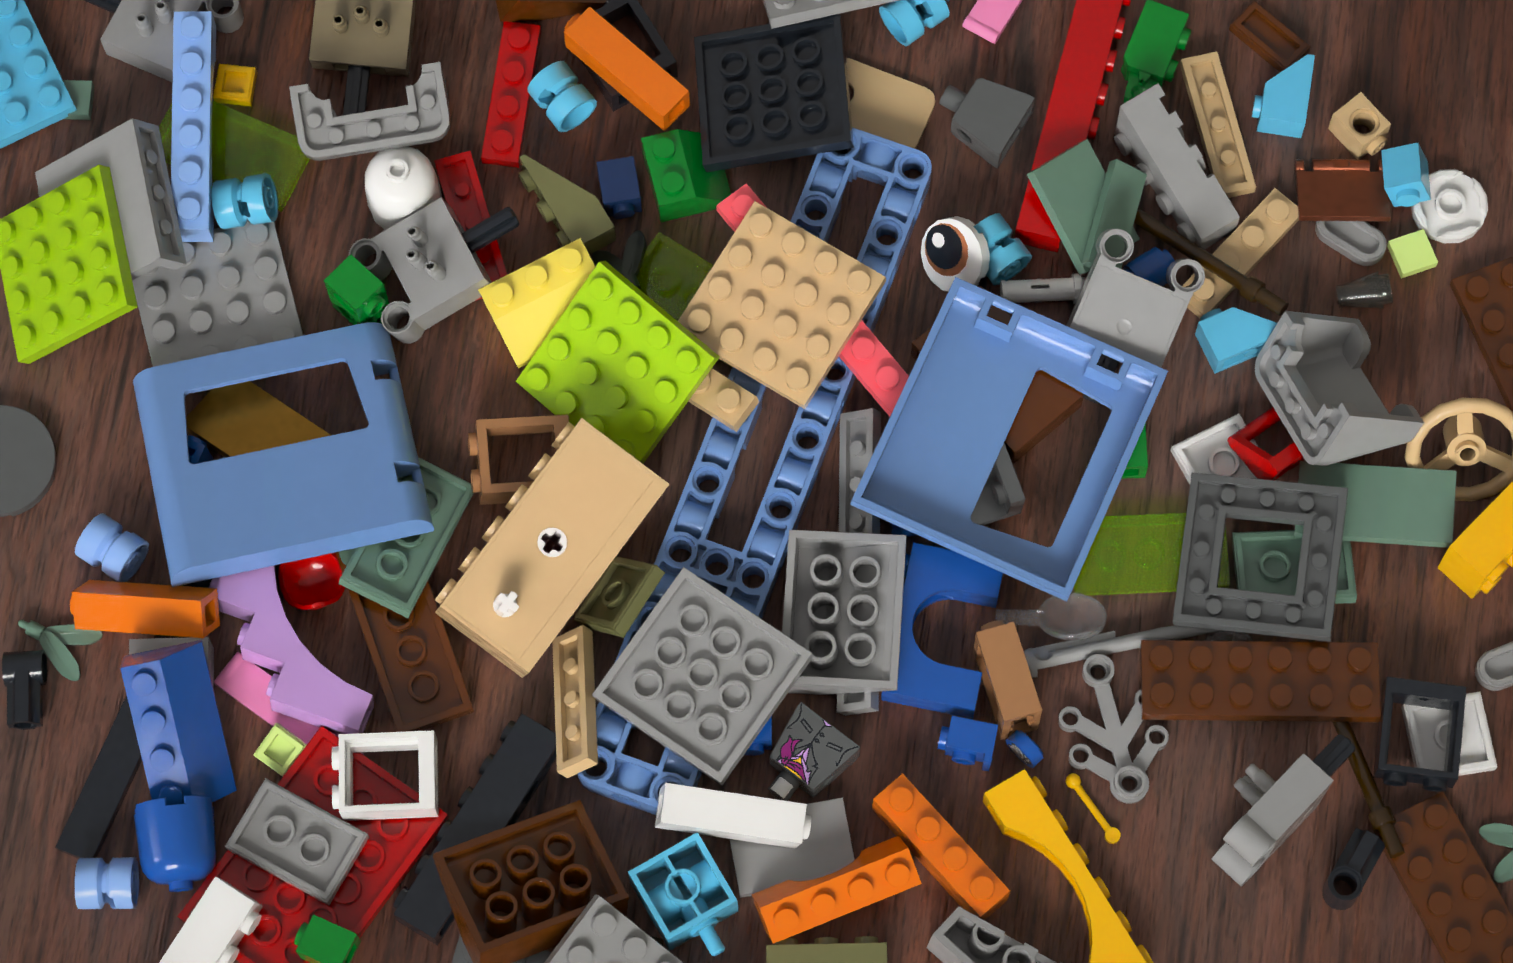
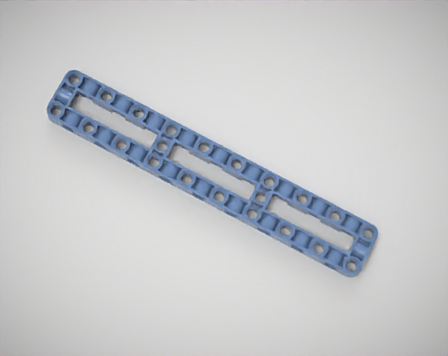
(797, 468)

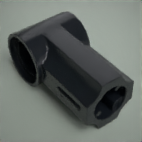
(24, 677)
(1353, 867)

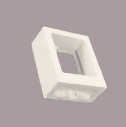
(342, 760)

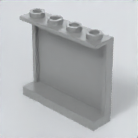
(140, 189)

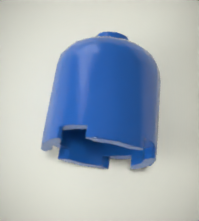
(176, 841)

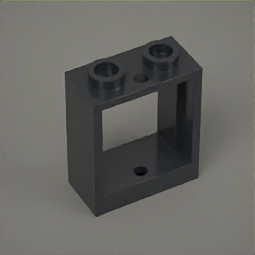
(615, 10)
(1424, 695)

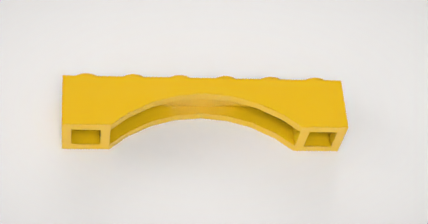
(1025, 816)

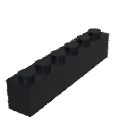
(494, 803)

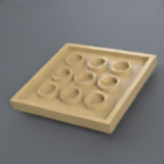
(781, 304)

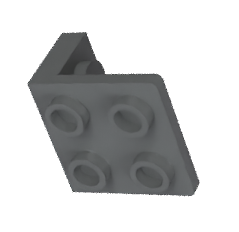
(1001, 494)

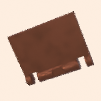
(1341, 191)

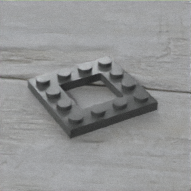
(1301, 615)

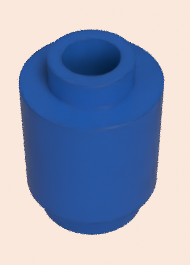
(1151, 265)

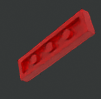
(509, 94)
(466, 198)

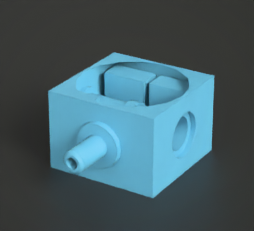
(685, 894)

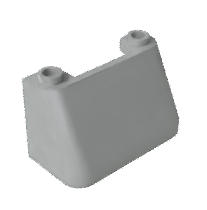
(330, 137)
(1323, 395)

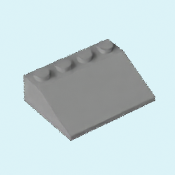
(845, 609)

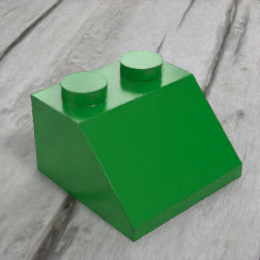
(678, 175)

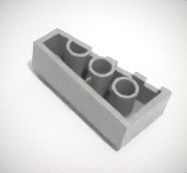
(1174, 169)
(974, 940)

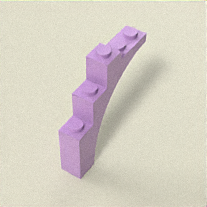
(304, 685)

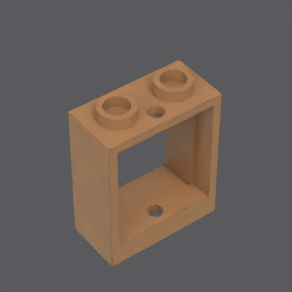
(478, 446)
(1006, 678)

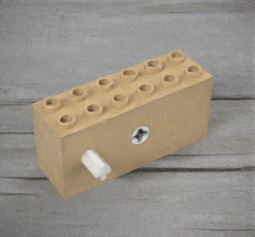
(584, 502)

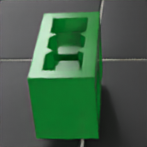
(356, 292)

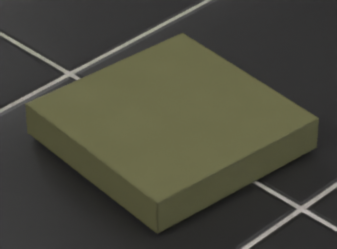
(619, 596)

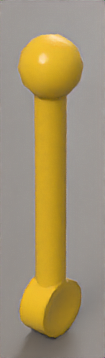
(1111, 834)

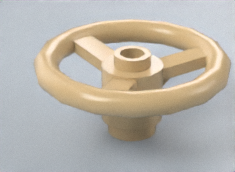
(1465, 443)

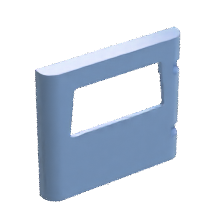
(958, 417)
(289, 497)

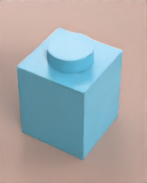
(1406, 175)

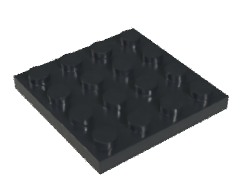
(773, 93)

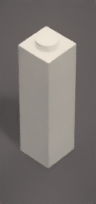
(732, 816)

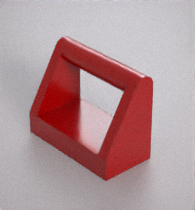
(1257, 460)

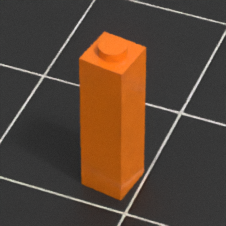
(626, 68)
(145, 608)

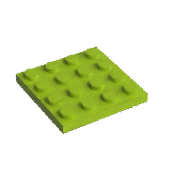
(65, 265)
(618, 363)

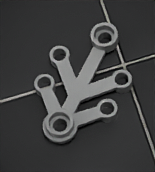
(1113, 737)

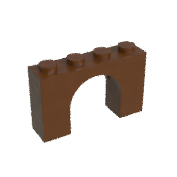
(1043, 407)

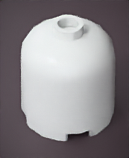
(399, 184)

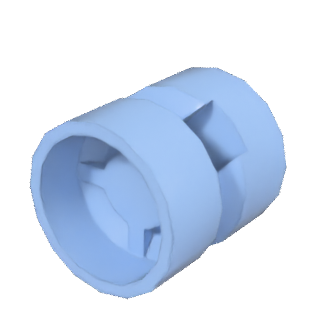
(107, 545)
(107, 883)

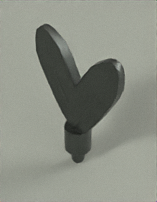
(632, 257)

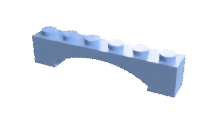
(192, 123)

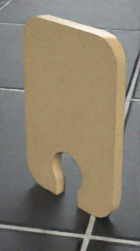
(888, 104)

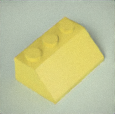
(535, 297)

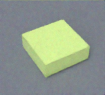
(1412, 253)
(280, 749)

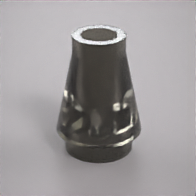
(1365, 292)

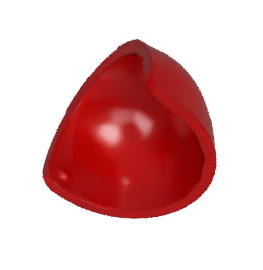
(311, 582)

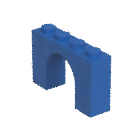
(931, 577)

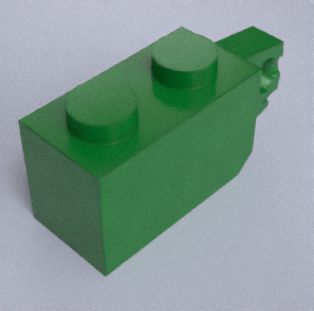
(1153, 48)

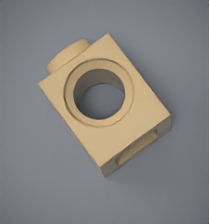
(1360, 111)

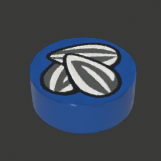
(1024, 748)

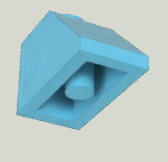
(1285, 100)
(1232, 336)

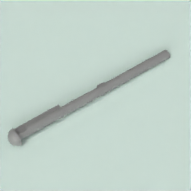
(1102, 643)

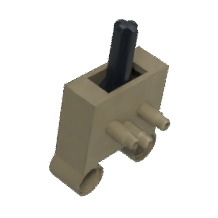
(362, 40)

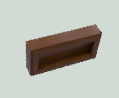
(1269, 37)

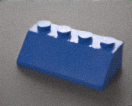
(178, 723)

